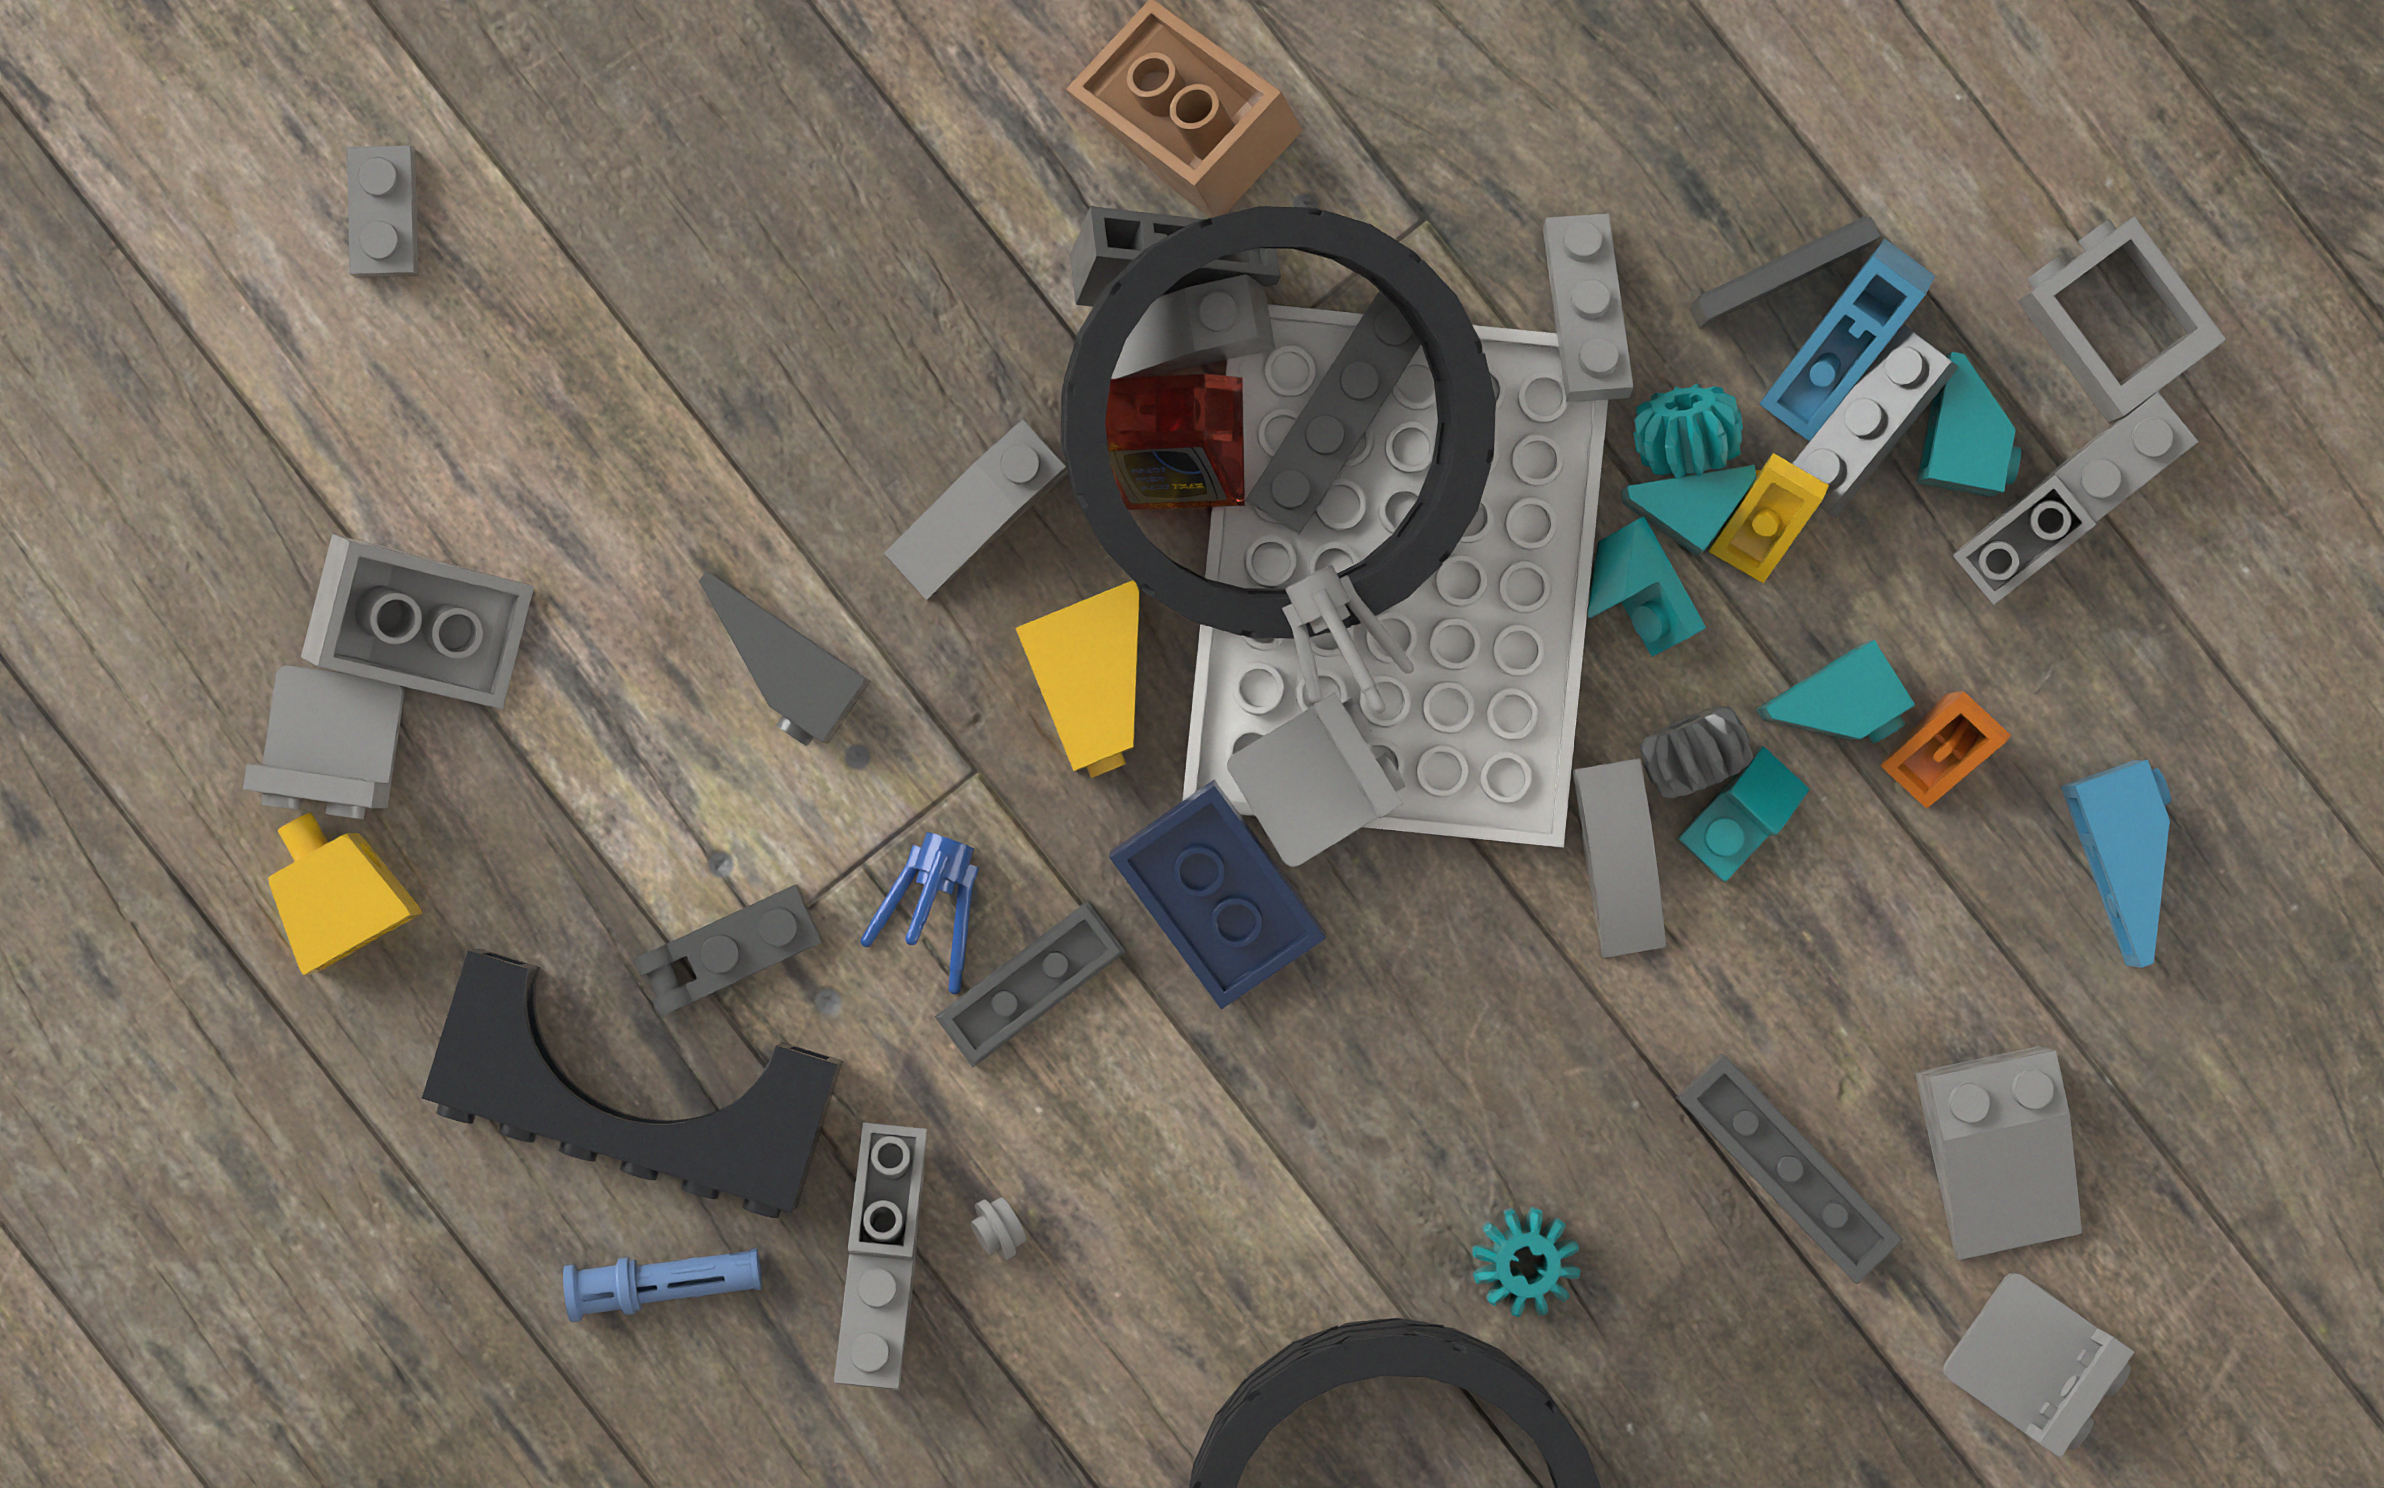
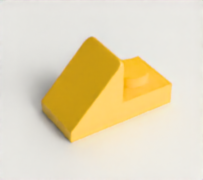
(1768, 518)

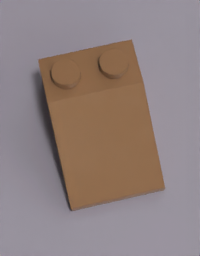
(1186, 108)

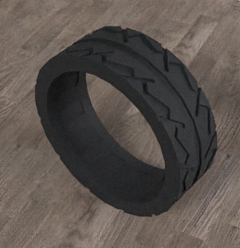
(1461, 392)
(1385, 1349)

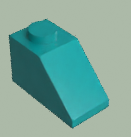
(1968, 437)
(1845, 699)

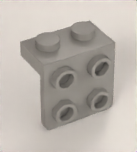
(329, 742)
(1316, 779)
(2038, 1364)

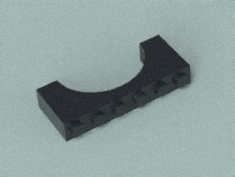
(500, 1069)

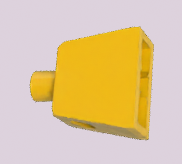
(335, 895)

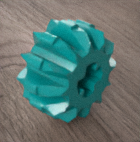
(1688, 430)
(1512, 1279)

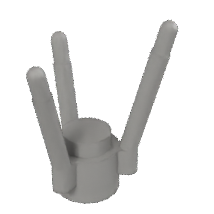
(1322, 603)

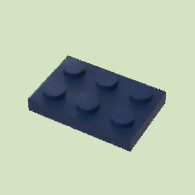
(1217, 894)

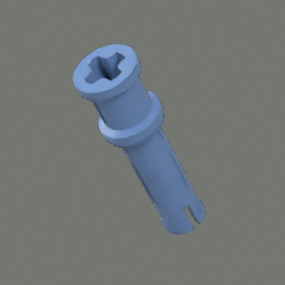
(631, 1285)

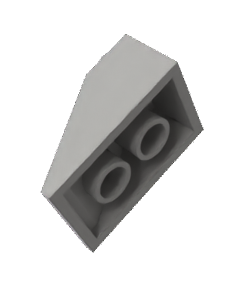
(416, 622)
(2002, 1150)

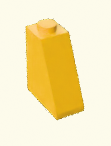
(1089, 675)

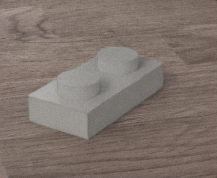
(382, 211)

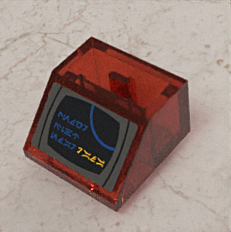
(1177, 441)

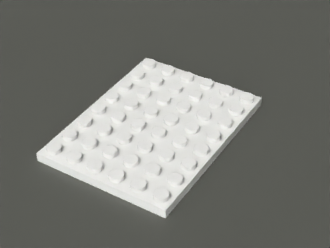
(1490, 634)

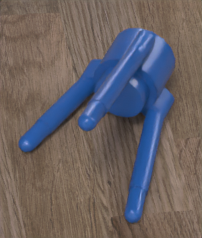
(940, 867)

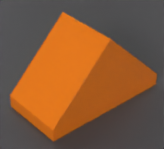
(1944, 747)

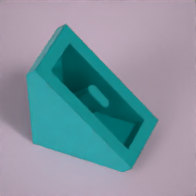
(1690, 506)

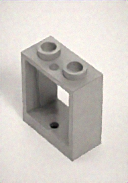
(2075, 351)

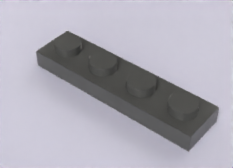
(1336, 416)
(1789, 1168)

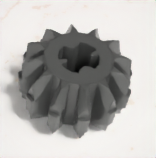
(1696, 752)

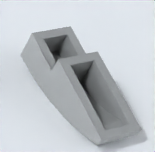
(1620, 857)

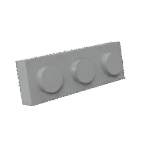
(1587, 308)

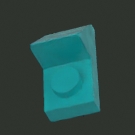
(1640, 576)
(1743, 814)

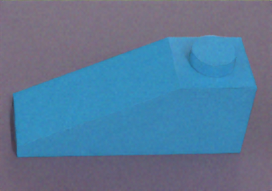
(1848, 339)
(2125, 842)

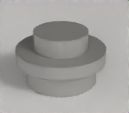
(997, 1228)

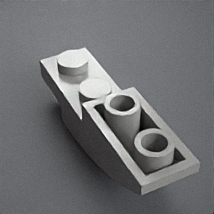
(2074, 497)
(881, 1256)

